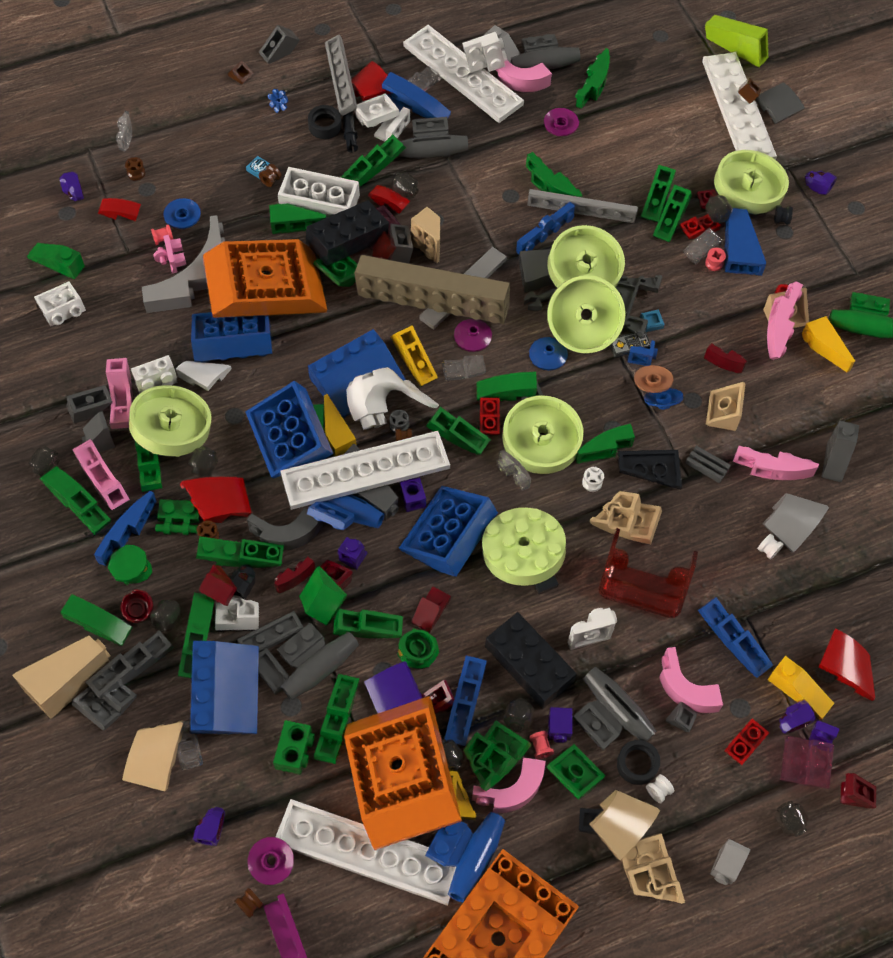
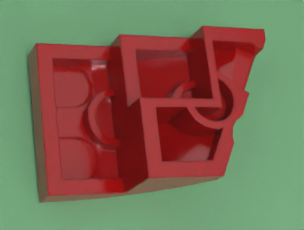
(369, 82)
(218, 497)
(849, 662)

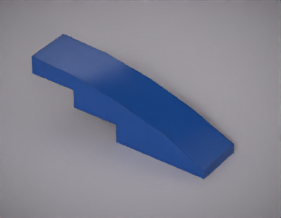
(412, 95)
(130, 522)
(734, 637)
(465, 700)

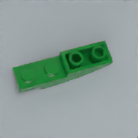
(596, 79)
(545, 179)
(76, 498)
(240, 553)
(197, 630)

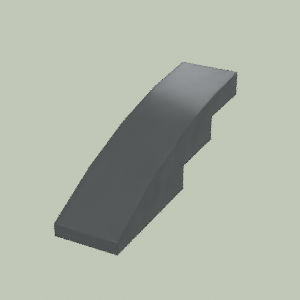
(128, 666)

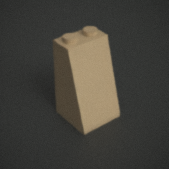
(62, 675)

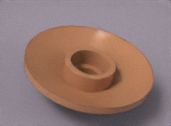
(653, 379)

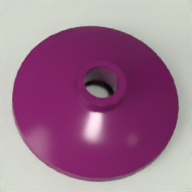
(561, 122)
(472, 341)
(259, 865)

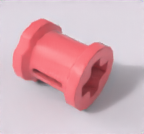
(159, 233)
(541, 745)

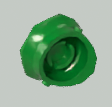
(130, 565)
(418, 649)

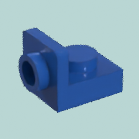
(642, 355)

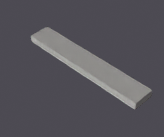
(340, 75)
(583, 206)
(482, 268)

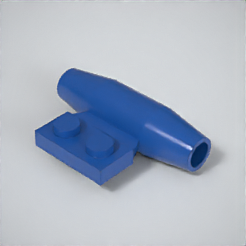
(344, 511)
(467, 852)

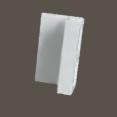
(393, 126)

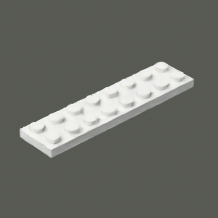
(451, 62)
(741, 118)
(364, 469)
(349, 847)

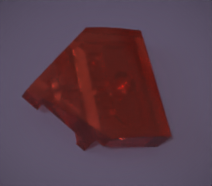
(383, 247)

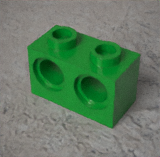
(288, 747)

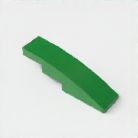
(375, 161)
(149, 469)
(336, 718)

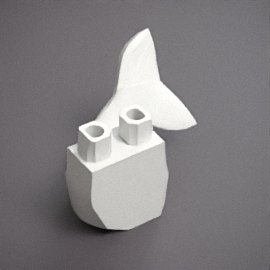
(368, 396)

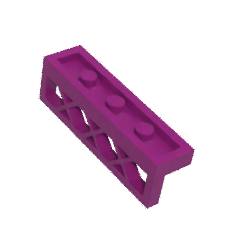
(284, 929)

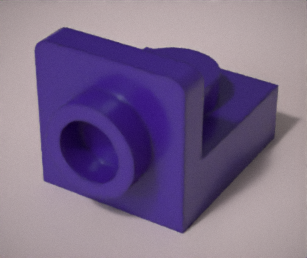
(823, 732)

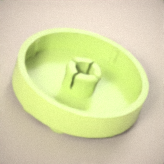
(752, 167)
(587, 245)
(606, 314)
(160, 404)
(548, 416)
(524, 546)

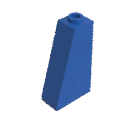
(742, 245)

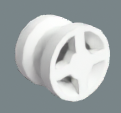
(594, 474)
(770, 546)
(660, 788)

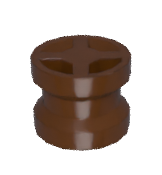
(135, 168)
(270, 175)
(400, 435)
(208, 528)
(249, 903)

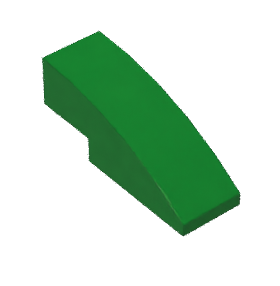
(508, 386)
(458, 431)
(606, 444)
(96, 620)
(367, 624)

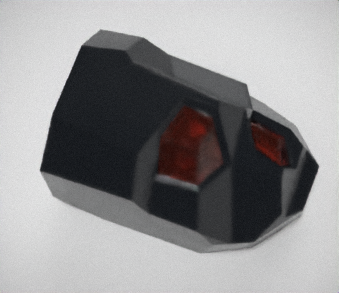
(244, 580)

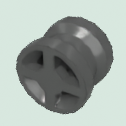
(397, 417)

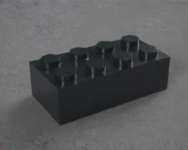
(346, 232)
(530, 660)

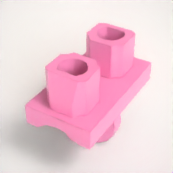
(164, 255)

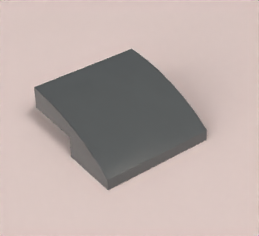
(780, 102)
(106, 709)

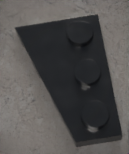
(652, 465)

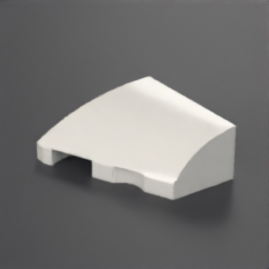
(202, 373)
(238, 615)

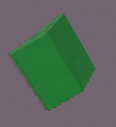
(340, 272)
(322, 597)
(576, 771)

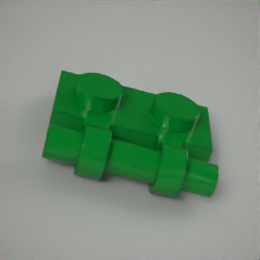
(177, 511)

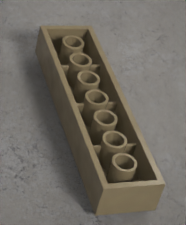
(432, 289)

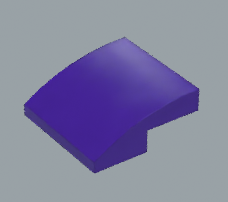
(392, 688)

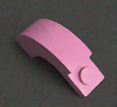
(524, 79)
(120, 392)
(100, 476)
(699, 698)
(518, 794)

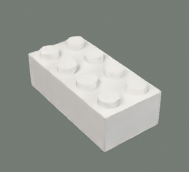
(318, 191)

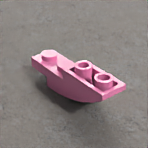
(779, 327)
(781, 468)

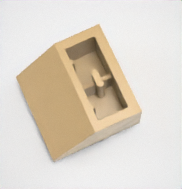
(426, 233)

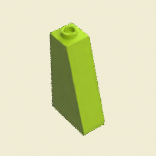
(735, 36)

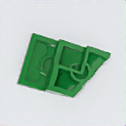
(495, 754)

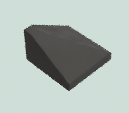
(682, 717)

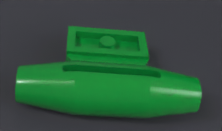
(866, 316)

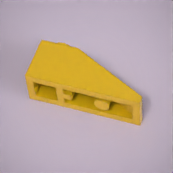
(826, 342)
(414, 355)
(336, 429)
(800, 686)

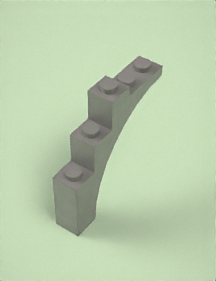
(180, 289)

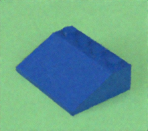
(229, 337)
(339, 368)
(288, 430)
(449, 529)
(224, 688)

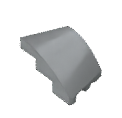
(794, 520)

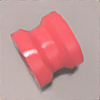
(715, 259)

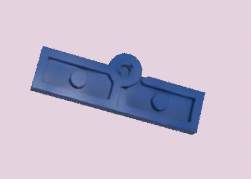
(547, 225)

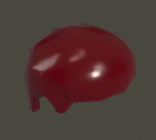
(136, 606)

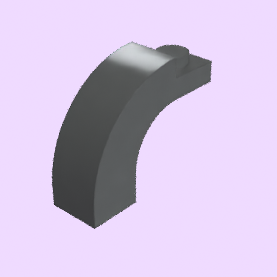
(291, 535)

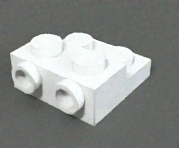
(485, 52)
(376, 111)
(60, 304)
(154, 374)
(597, 629)

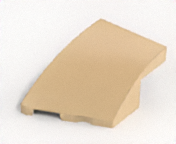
(633, 519)
(153, 755)
(623, 822)
(652, 870)

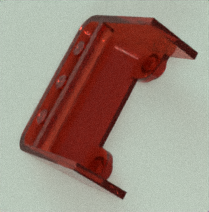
(643, 589)

